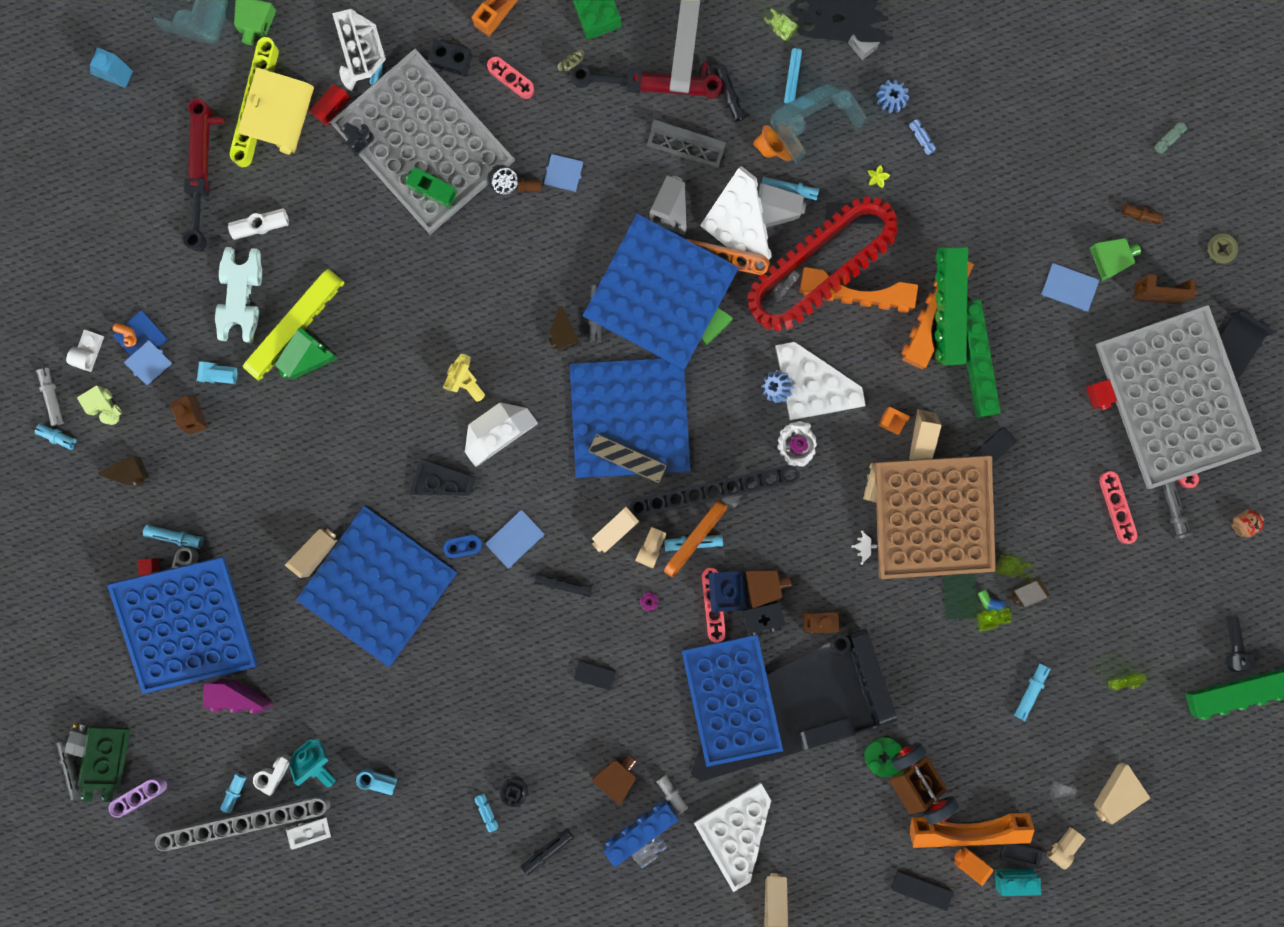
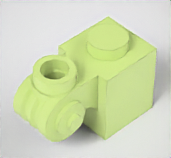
(99, 400)

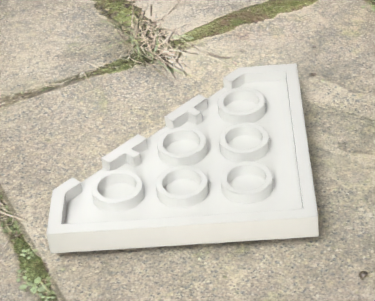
(738, 217)
(817, 385)
(735, 834)

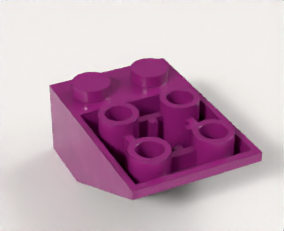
(233, 696)

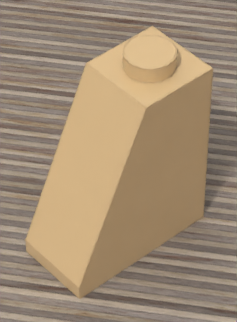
(925, 435)
(614, 530)
(312, 553)
(1120, 795)
(776, 901)

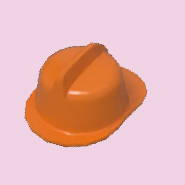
(771, 145)

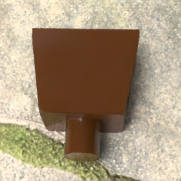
(188, 412)
(765, 586)
(821, 621)
(616, 778)

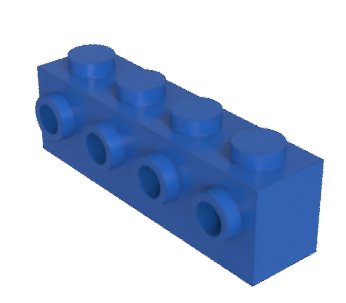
(639, 834)

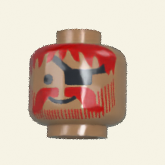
(1248, 523)

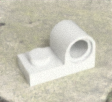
(86, 352)
(274, 776)
(307, 833)

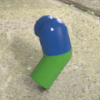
(990, 604)

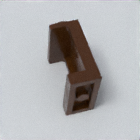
(1146, 291)

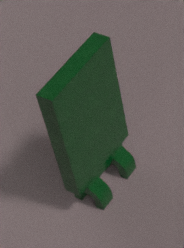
(103, 761)

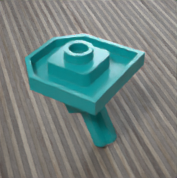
(310, 761)

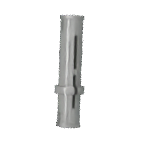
(48, 391)

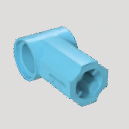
(213, 373)
(379, 781)

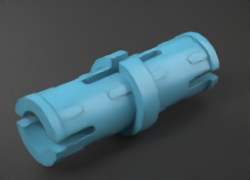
(55, 436)

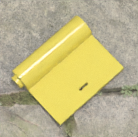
(279, 110)

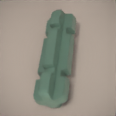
(1170, 137)

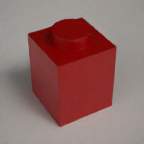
(1102, 395)

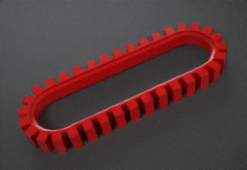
(823, 290)

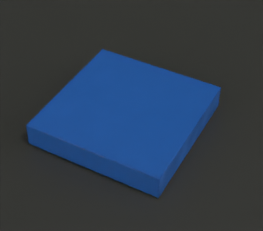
(144, 330)

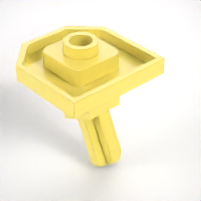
(461, 377)

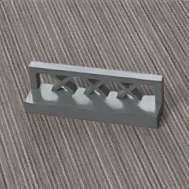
(688, 137)

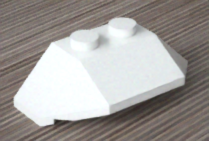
(359, 44)
(496, 430)

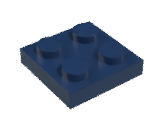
(727, 591)

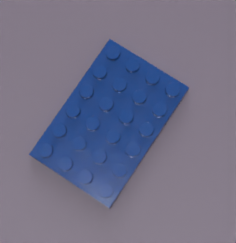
(732, 700)

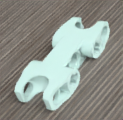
(237, 308)

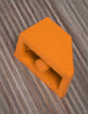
(973, 865)

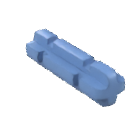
(922, 136)

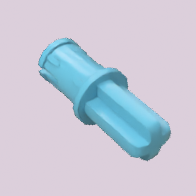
(233, 793)

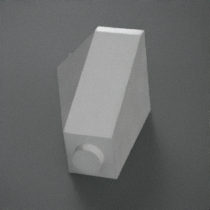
(780, 205)
(670, 206)

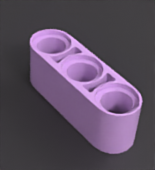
(130, 801)

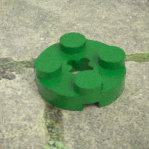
(877, 748)

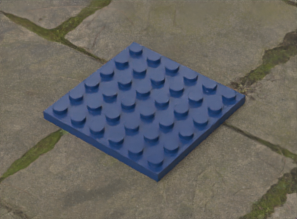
(660, 291)
(633, 405)
(376, 586)
(182, 624)

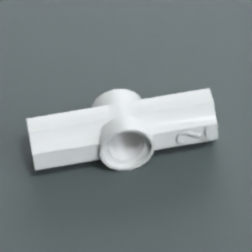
(247, 226)

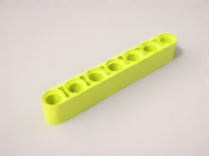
(260, 58)
(299, 316)

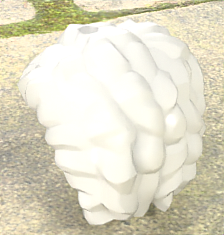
(800, 429)

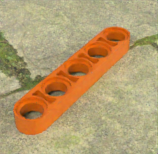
(733, 254)
(695, 538)

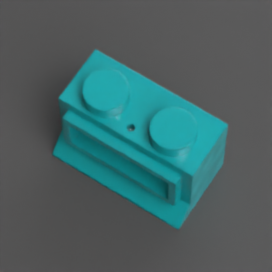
(1017, 882)

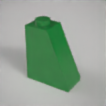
(303, 355)

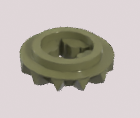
(571, 60)
(1230, 251)

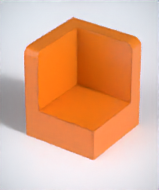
(893, 420)

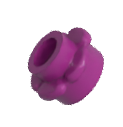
(795, 447)
(649, 596)

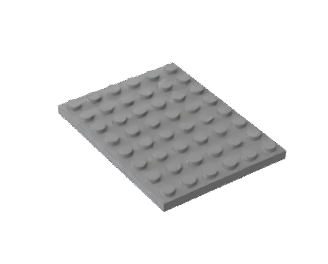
(424, 127)
(1178, 397)

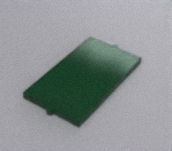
(960, 596)

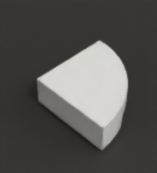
(346, 79)

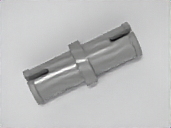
(672, 794)

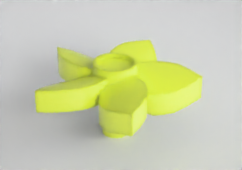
(878, 176)

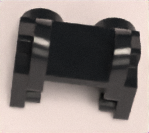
(356, 138)

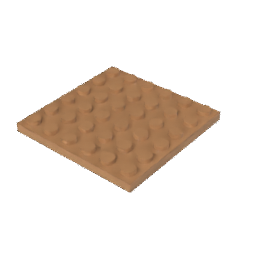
(935, 517)

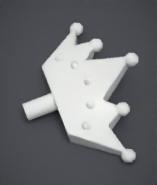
(864, 546)

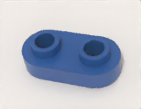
(463, 547)

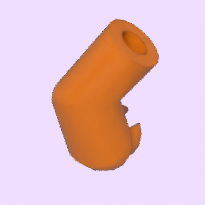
(129, 335)

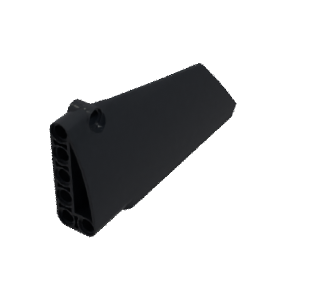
(821, 701)

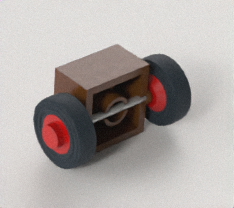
(920, 785)

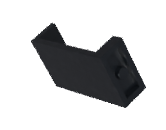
(1242, 339)

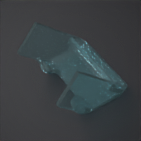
(200, 24)
(789, 118)

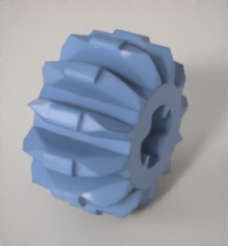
(891, 102)
(778, 386)

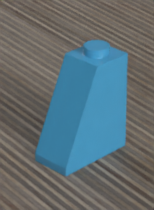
(110, 68)

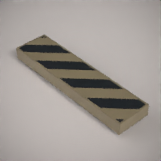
(627, 458)

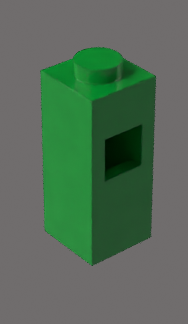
(431, 187)

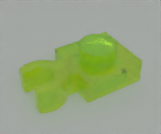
(783, 26)
(1010, 567)
(991, 619)
(1131, 681)

